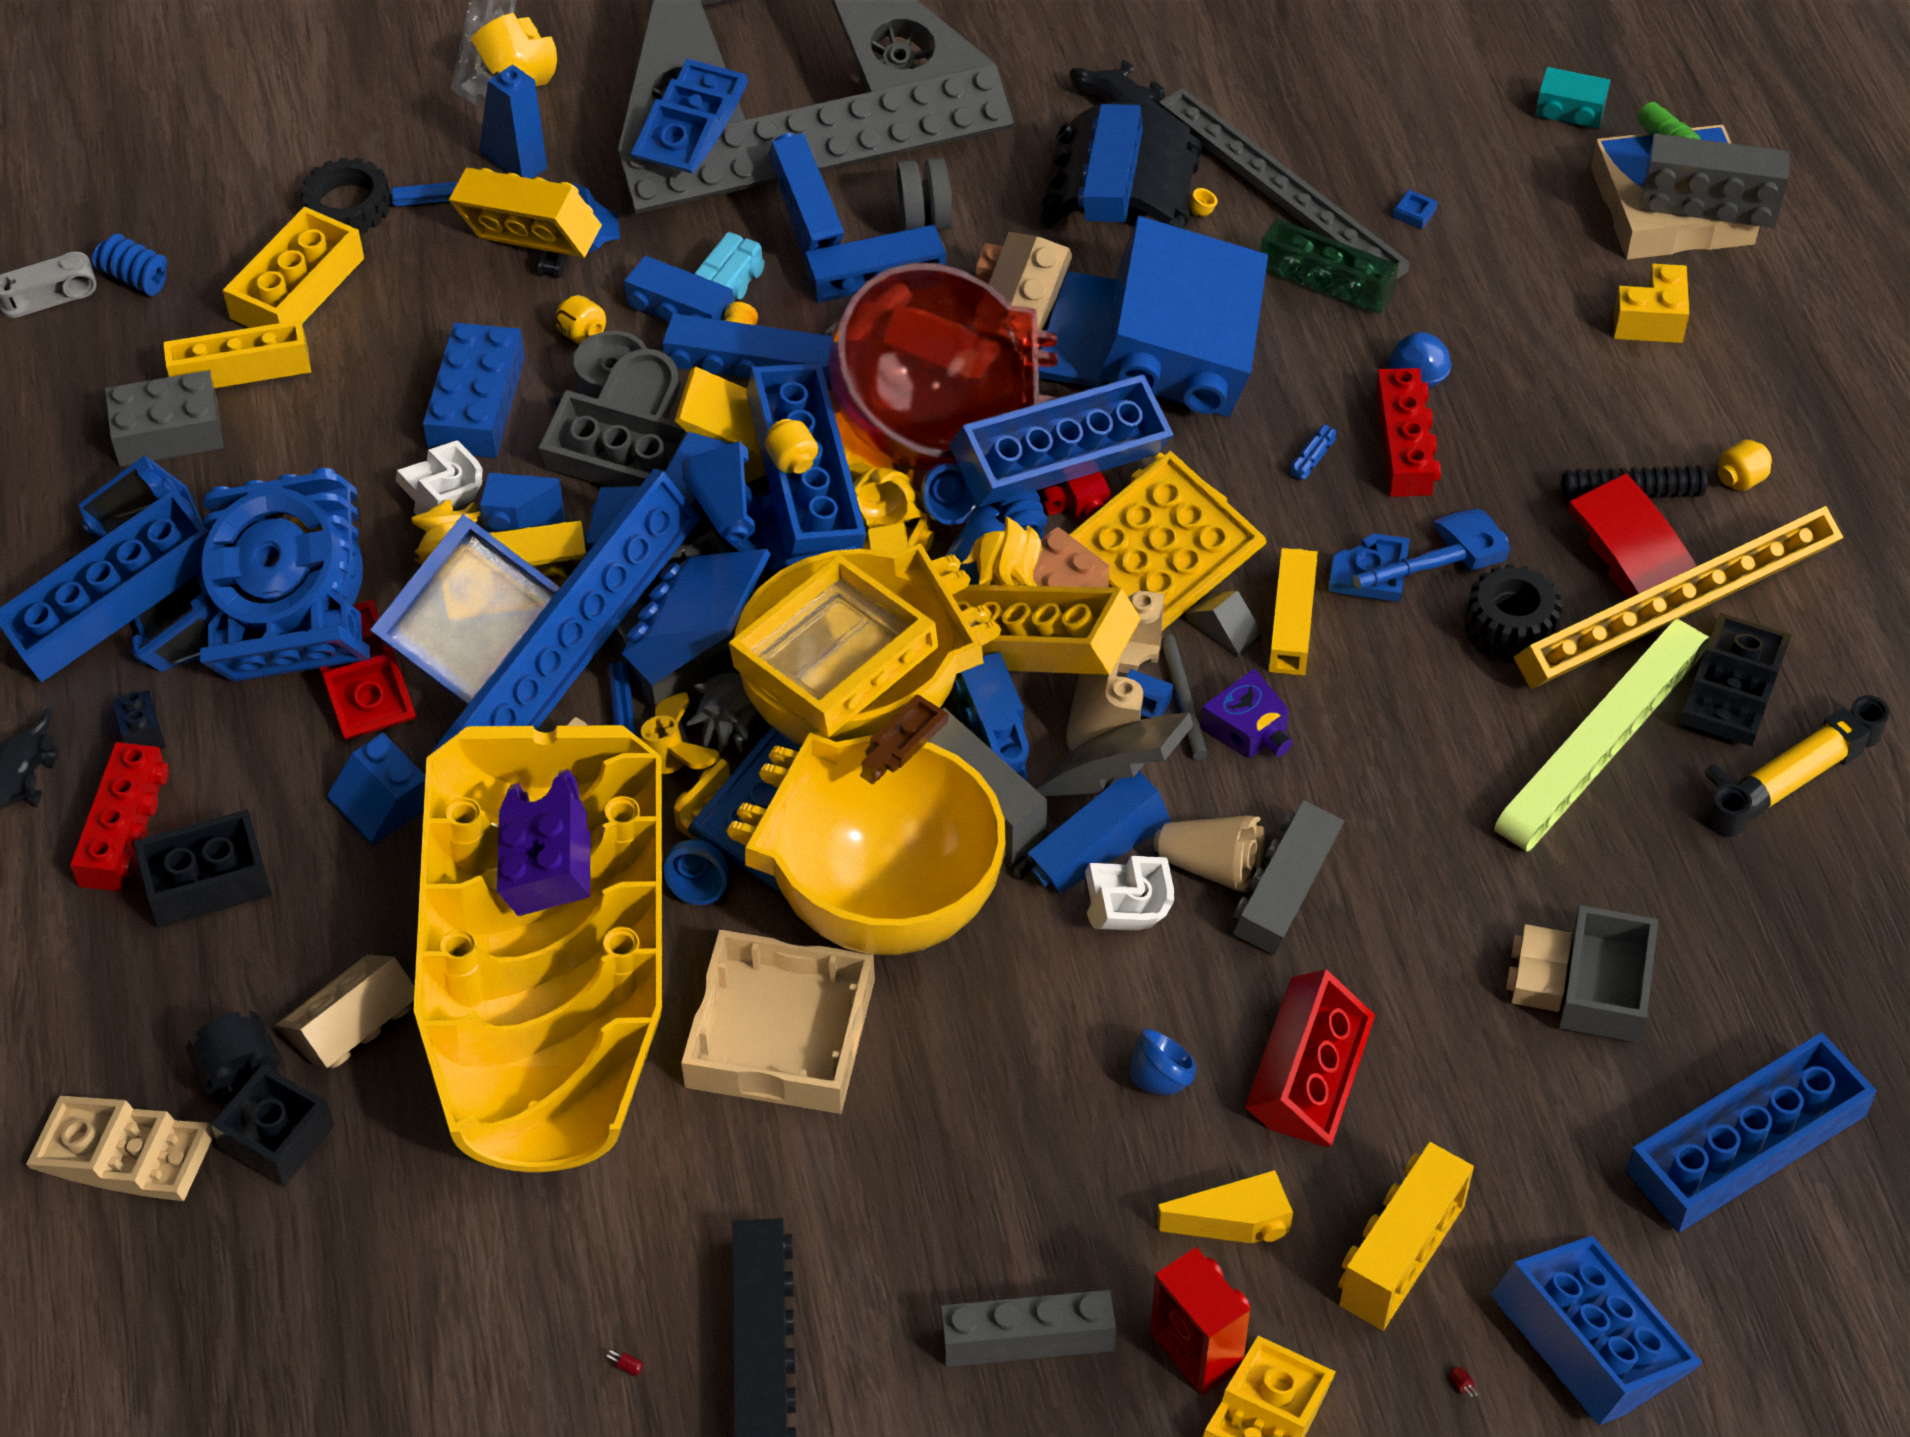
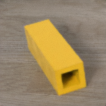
(1293, 611)

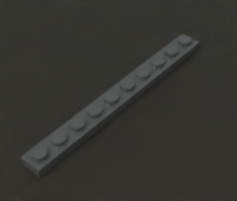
(1275, 179)

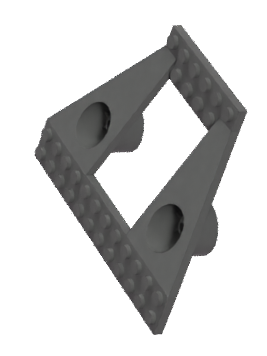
(904, 110)

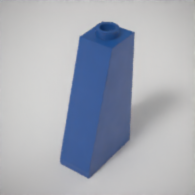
(513, 124)
(805, 194)
(1100, 832)

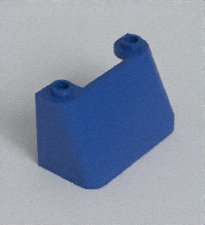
(732, 506)

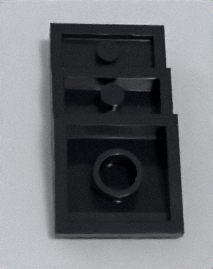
(1735, 679)

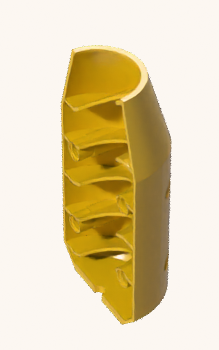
(550, 1011)

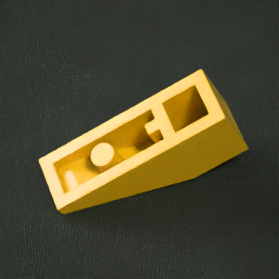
(1236, 1211)

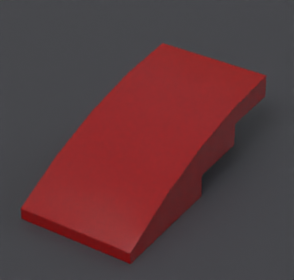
(1631, 536)
(368, 692)

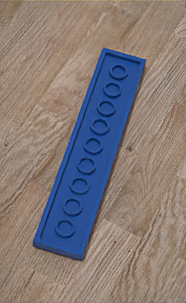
(584, 610)

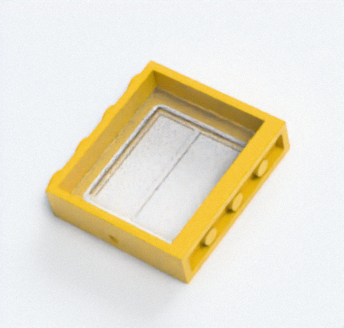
(833, 645)

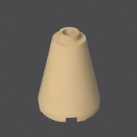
(1214, 848)

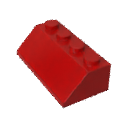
(1311, 1059)

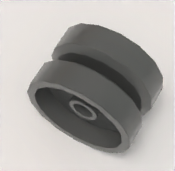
(929, 195)
(597, 357)

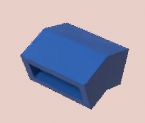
(1156, 693)

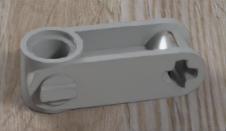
(46, 284)

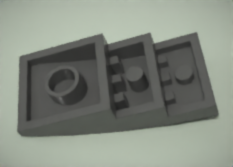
(1115, 755)

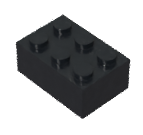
(202, 868)

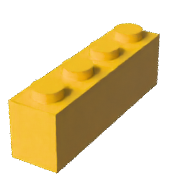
(242, 354)

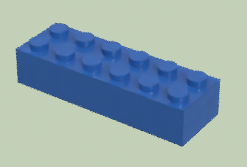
(1060, 440)
(820, 505)
(105, 586)
(1750, 1132)

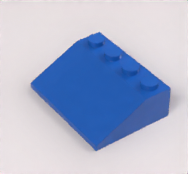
(692, 610)
(1594, 1328)

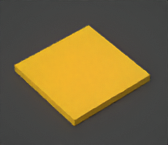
(1169, 536)

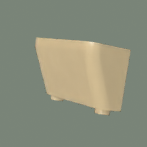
(1110, 700)

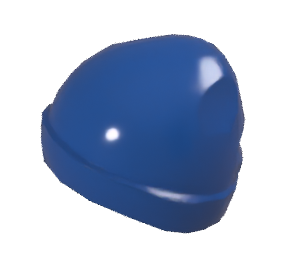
(1422, 352)
(947, 495)
(696, 871)
(1160, 1064)

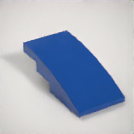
(690, 116)
(1081, 329)

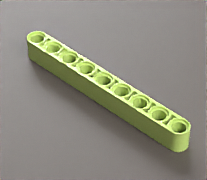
(1601, 735)

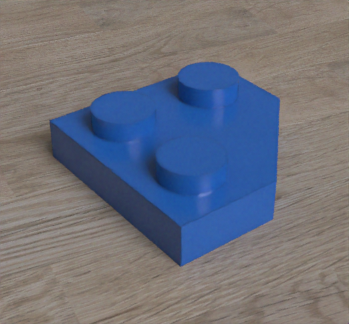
(1373, 553)

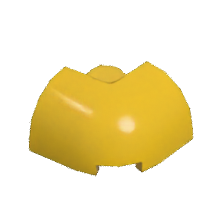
(517, 43)

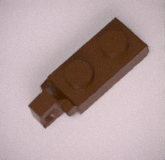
(902, 737)

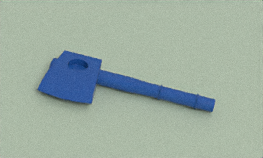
(1470, 539)

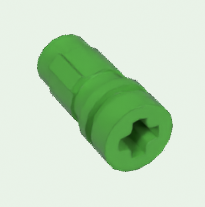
(1661, 121)

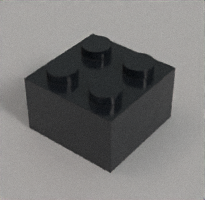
(272, 1125)

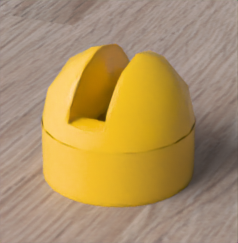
(1202, 202)

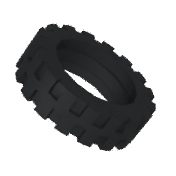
(346, 173)

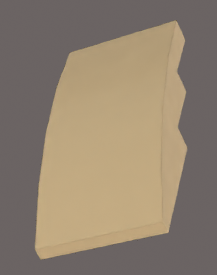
(121, 1147)

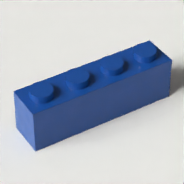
(1112, 163)
(846, 267)

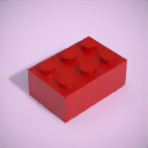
(1199, 1320)

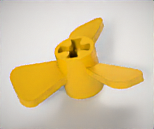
(664, 737)

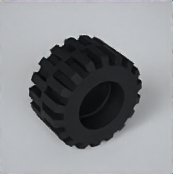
(1513, 591)

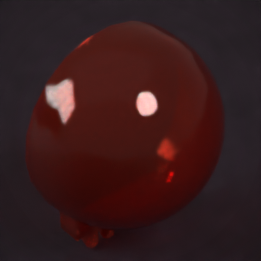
(930, 354)

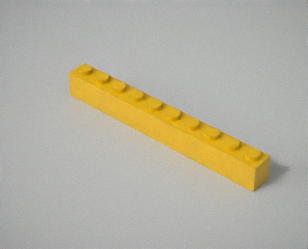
(1677, 597)

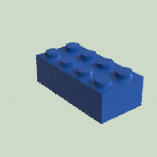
(475, 388)

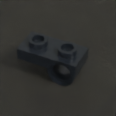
(138, 720)

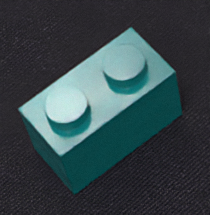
(1572, 97)

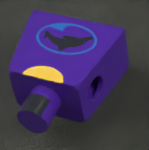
(1248, 717)

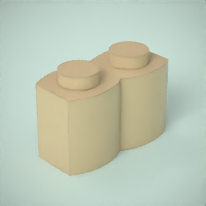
(1540, 967)

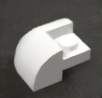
(446, 475)
(1129, 894)

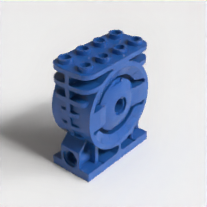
(314, 611)

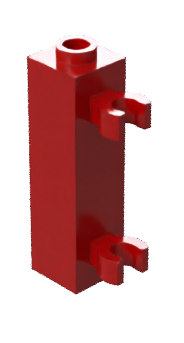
(1081, 495)

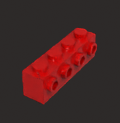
(1406, 432)
(119, 817)

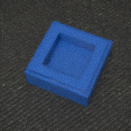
(1415, 209)

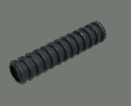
(1651, 482)

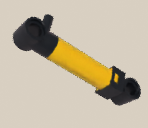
(1839, 740)

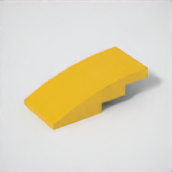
(1271, 1394)

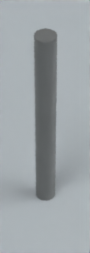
(1184, 695)

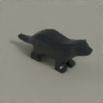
(1116, 86)
(20, 758)

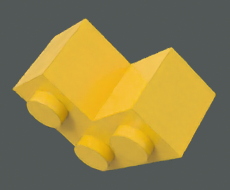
(1654, 311)

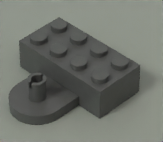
(622, 431)

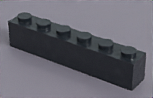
(762, 1329)

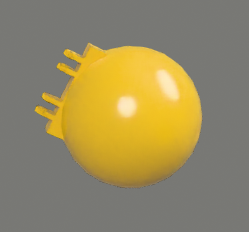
(924, 586)
(879, 861)

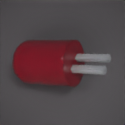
(627, 1363)
(1462, 1381)

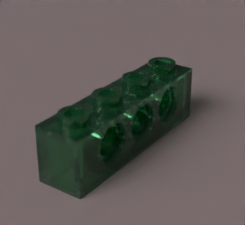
(1329, 266)

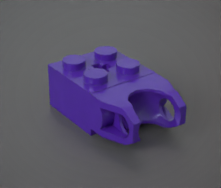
(543, 847)

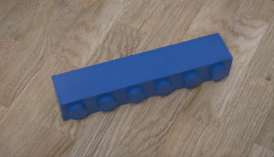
(737, 347)

